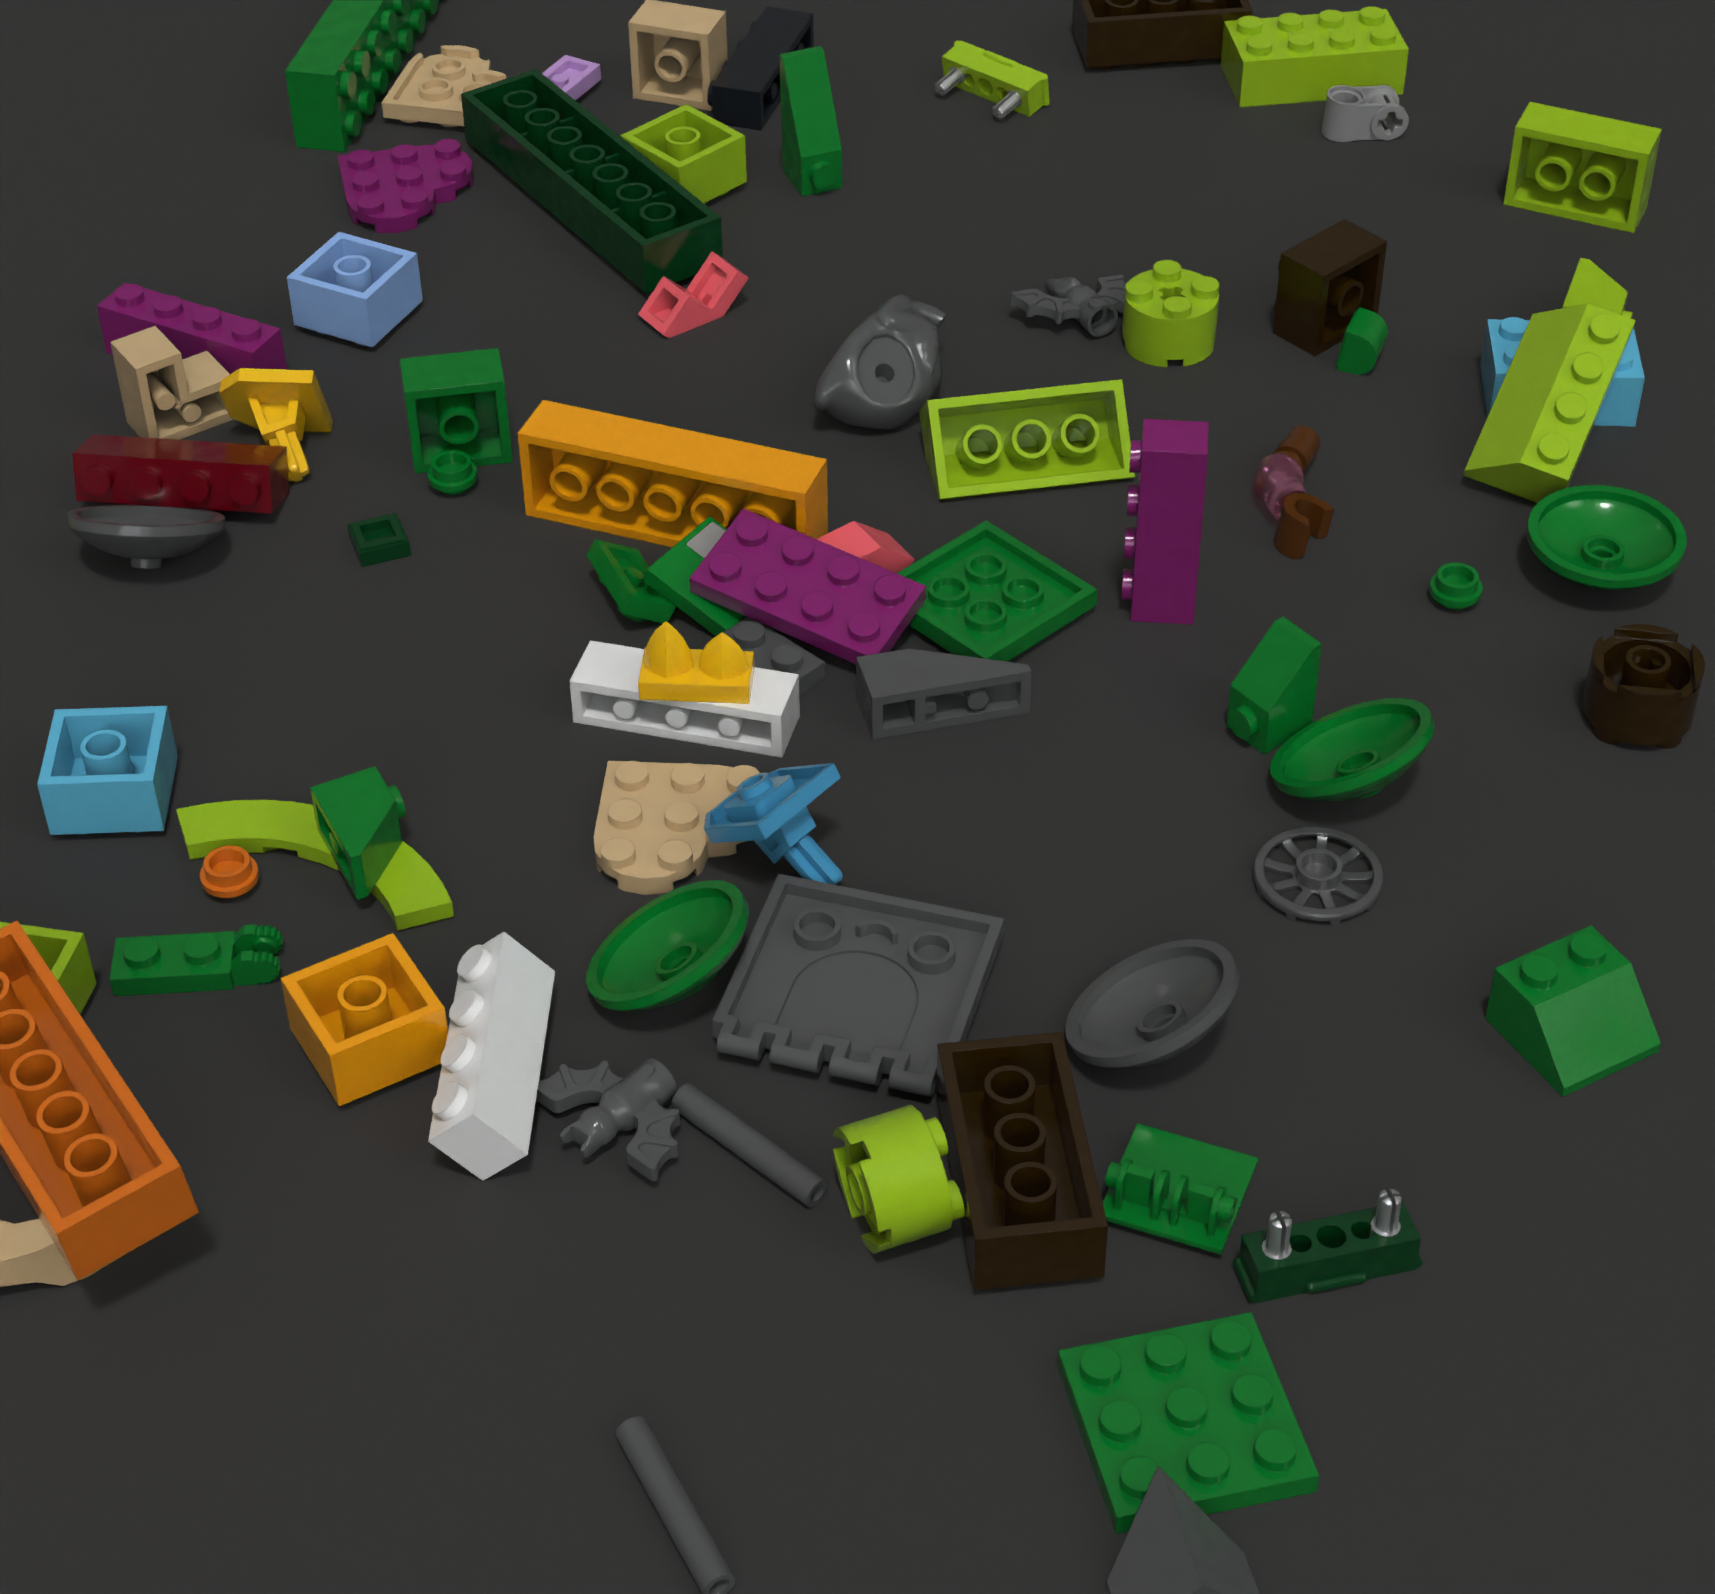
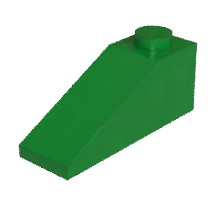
(809, 123)

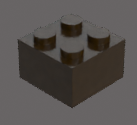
(1326, 283)

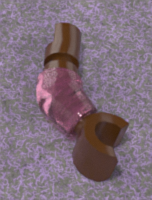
(1281, 490)

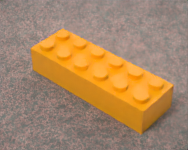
(660, 478)

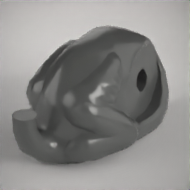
(884, 367)

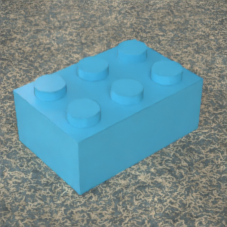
(1623, 396)

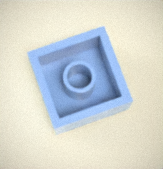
(355, 289)

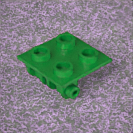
(1178, 1188)

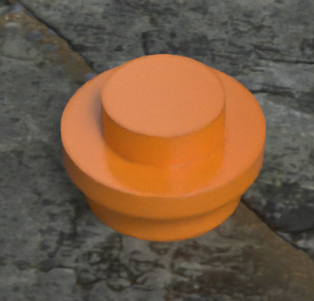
(228, 872)

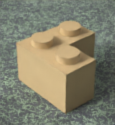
(164, 392)

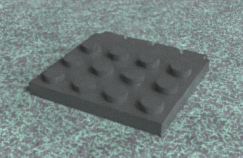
(856, 983)

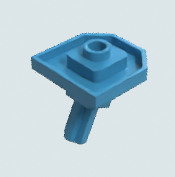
(776, 817)

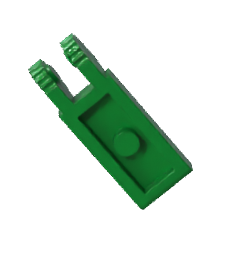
(195, 961)

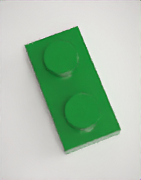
(623, 573)

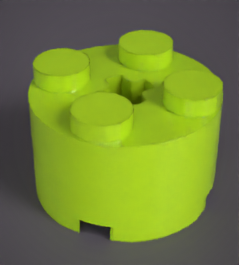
(1170, 315)
(897, 1177)

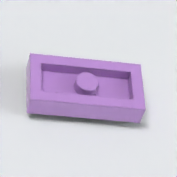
(574, 75)

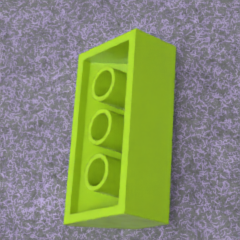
(1549, 400)
(1027, 439)

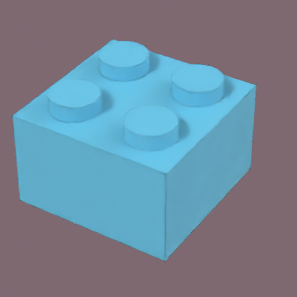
(108, 770)

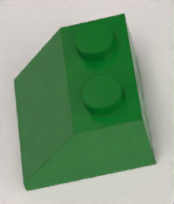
(1573, 1010)

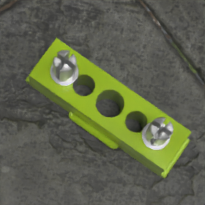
(994, 79)

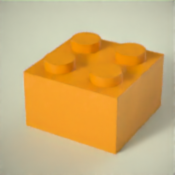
(365, 1018)

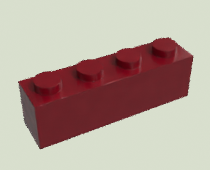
(181, 473)

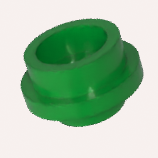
(452, 472)
(1456, 585)

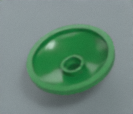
(1606, 537)
(1353, 750)
(668, 947)

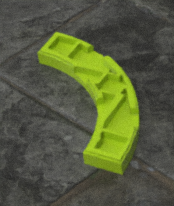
(406, 888)

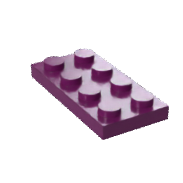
(807, 588)

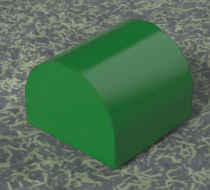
(1362, 342)

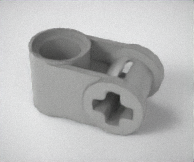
(1358, 113)

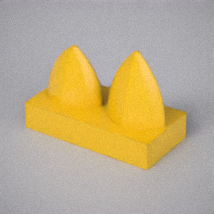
(709, 674)

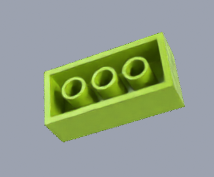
(1306, 55)

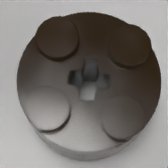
(1642, 687)

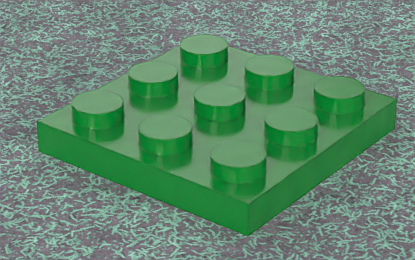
(994, 595)
(1196, 1406)

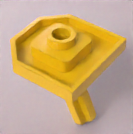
(281, 407)

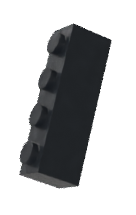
(750, 81)

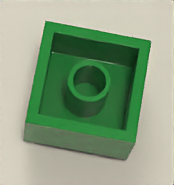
(457, 405)

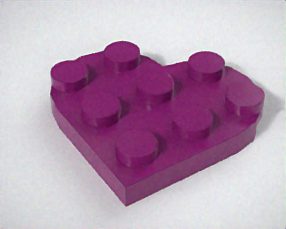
(402, 183)

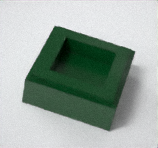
(379, 539)

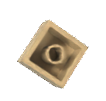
(676, 52)

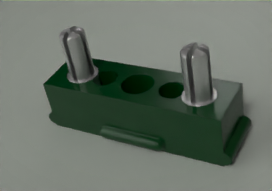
(1328, 1251)

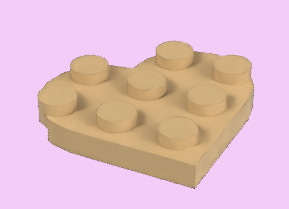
(433, 86)
(655, 820)

